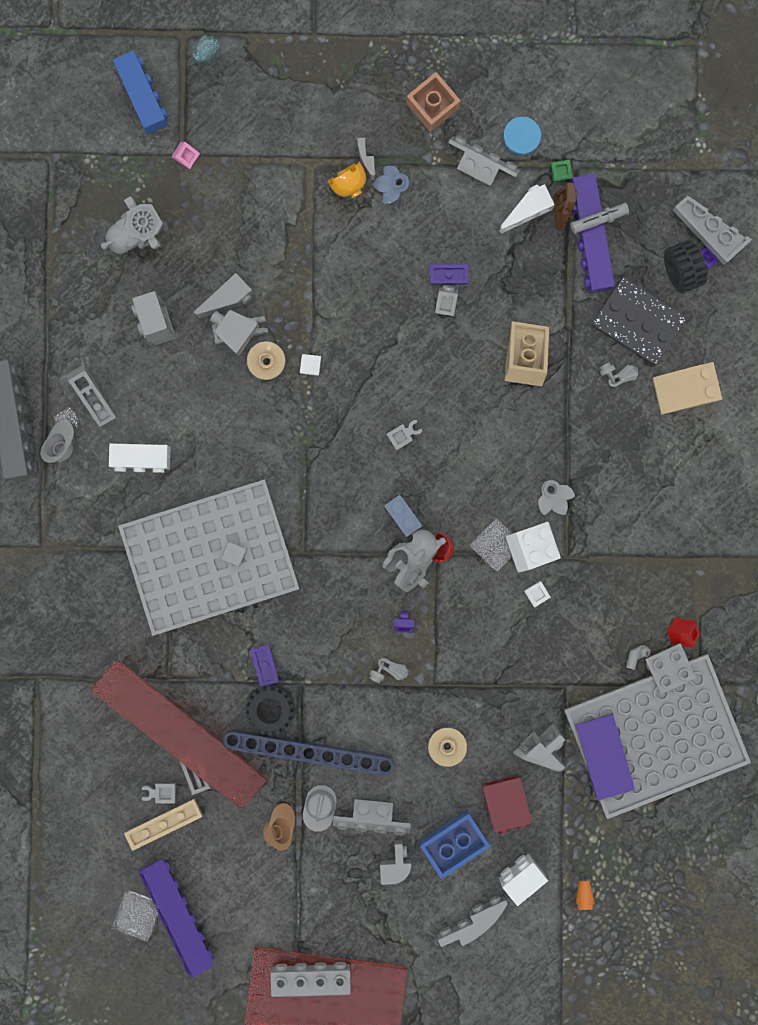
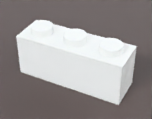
(139, 457)

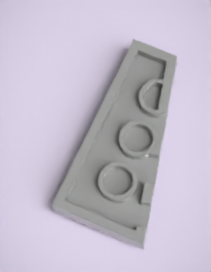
(716, 235)

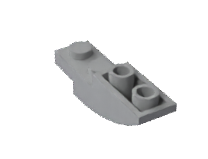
(481, 920)

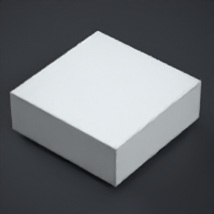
(310, 365)
(537, 594)

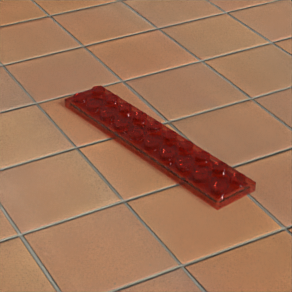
(178, 734)

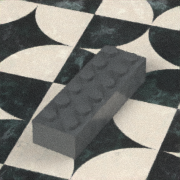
(15, 432)

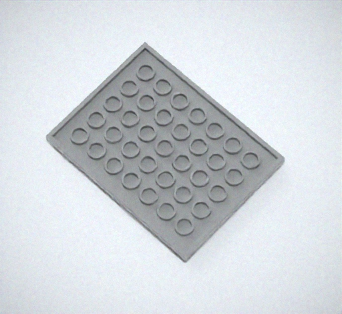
(669, 736)

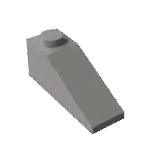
(228, 296)
(91, 395)

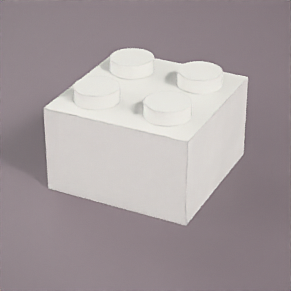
(533, 547)
(522, 879)

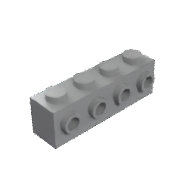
(311, 979)

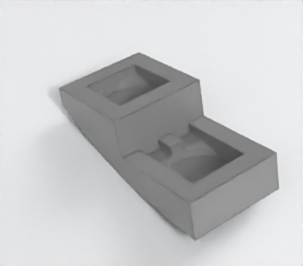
(367, 161)

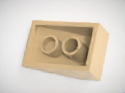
(527, 354)
(687, 388)

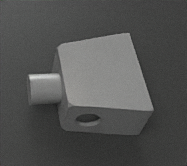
(234, 330)

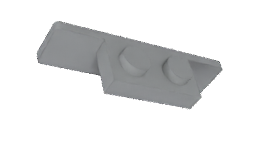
(479, 163)
(372, 816)

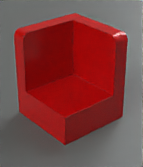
(683, 632)

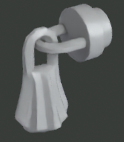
(627, 374)
(398, 671)

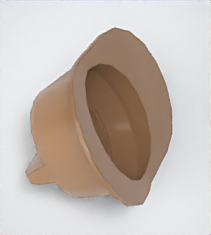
(280, 827)

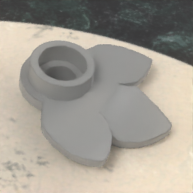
(557, 500)

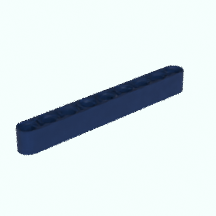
(299, 754)

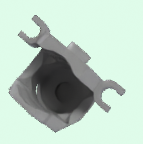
(134, 229)
(419, 557)

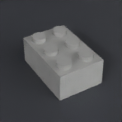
(153, 318)

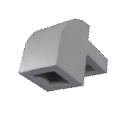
(395, 870)

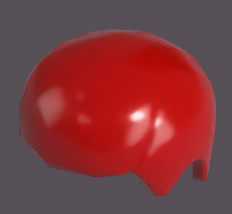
(445, 550)

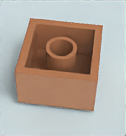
(433, 102)

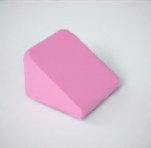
(185, 155)

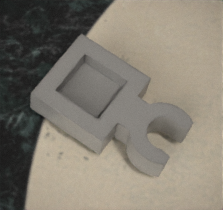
(402, 436)
(162, 792)

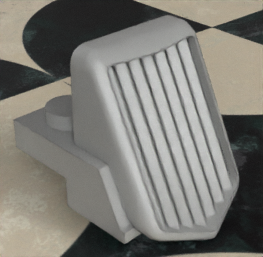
(541, 748)

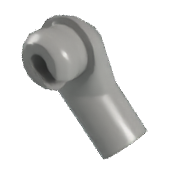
(636, 654)

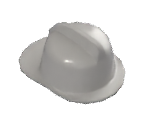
(59, 443)
(319, 808)

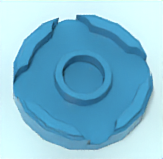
(522, 136)

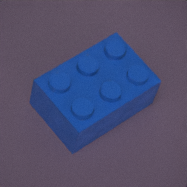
(454, 844)

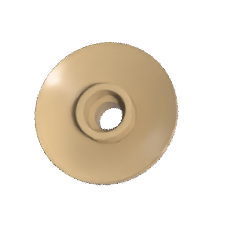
(264, 351)
(450, 756)

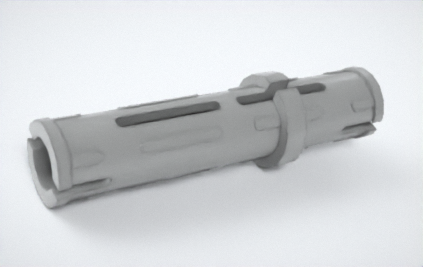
(607, 215)

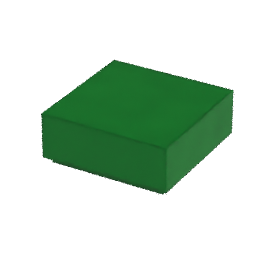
(561, 171)

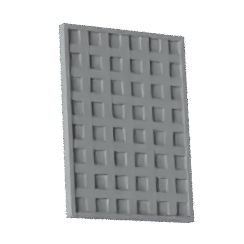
(181, 552)

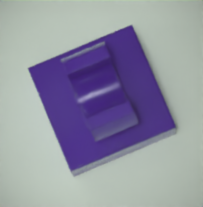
(403, 624)

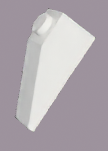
(532, 205)

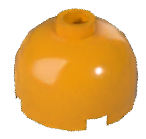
(349, 181)

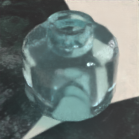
(206, 49)

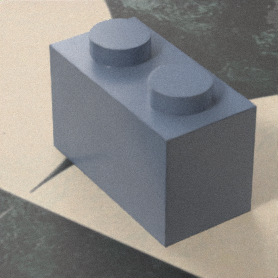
(402, 515)

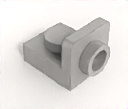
(446, 300)

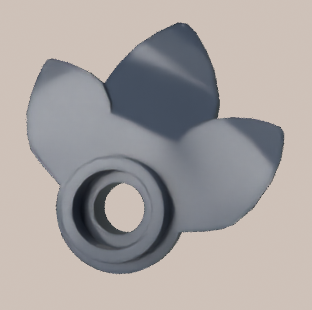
(388, 184)

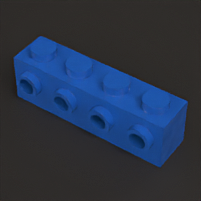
(139, 90)

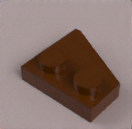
(564, 202)

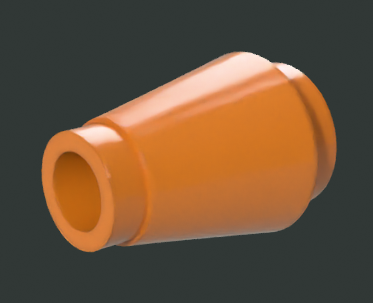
(584, 896)

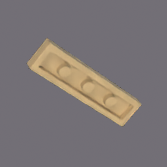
(163, 824)

